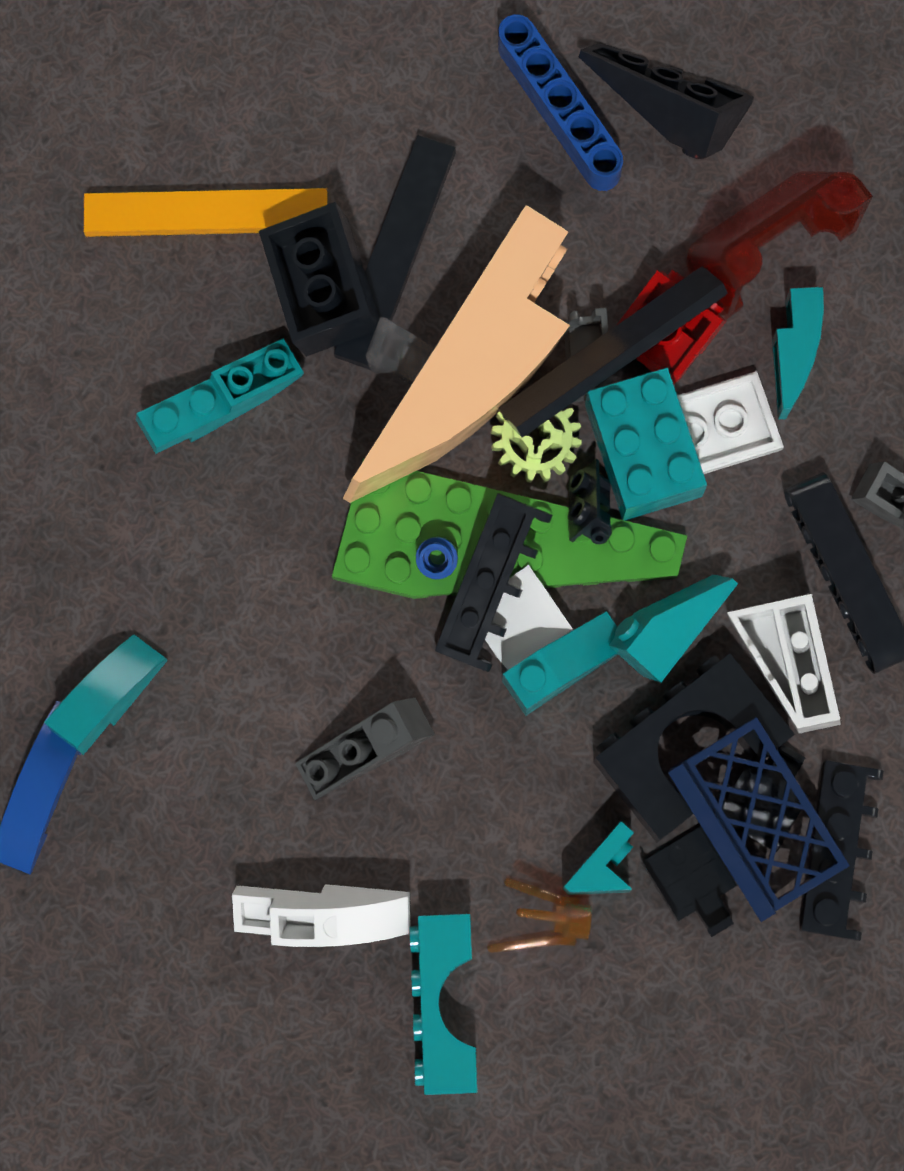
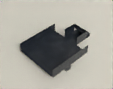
(765, 812)
(692, 880)

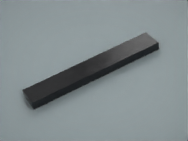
(402, 235)
(612, 351)

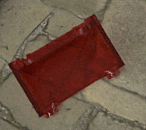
(817, 199)

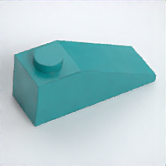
(663, 631)
(561, 663)

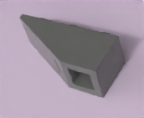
(365, 747)

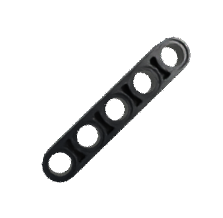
(850, 571)

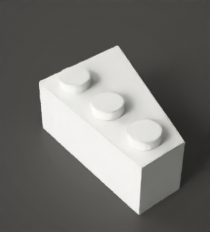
(792, 658)

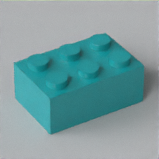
(645, 444)

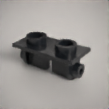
(589, 505)

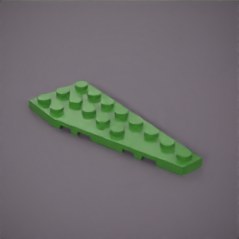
(396, 519)

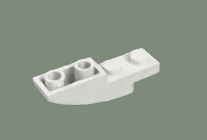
(322, 919)

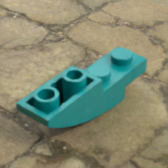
(221, 398)

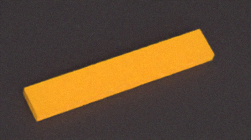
(195, 211)

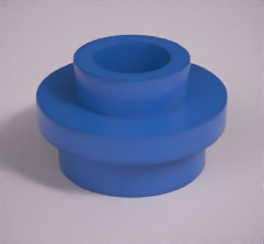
(433, 570)

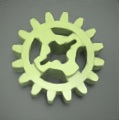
(554, 440)

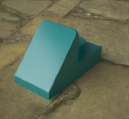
(594, 875)

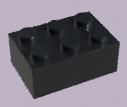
(320, 279)

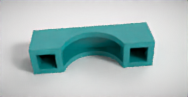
(442, 947)

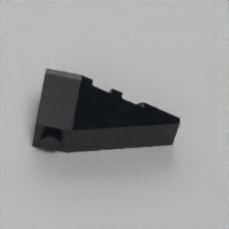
(683, 111)

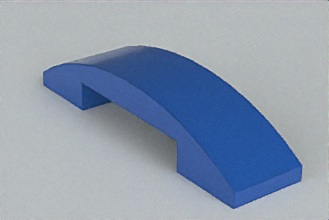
(35, 799)

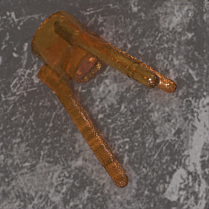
(570, 920)

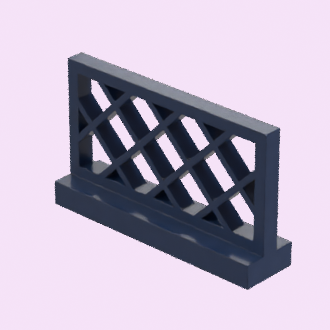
(727, 841)

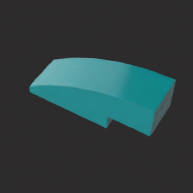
(796, 345)
(105, 693)

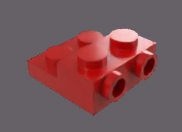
(686, 343)

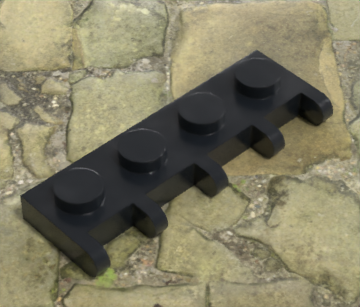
(488, 580)
(841, 811)

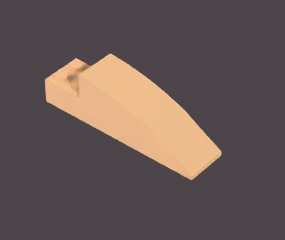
(479, 361)

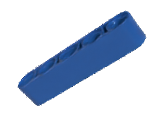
(558, 85)

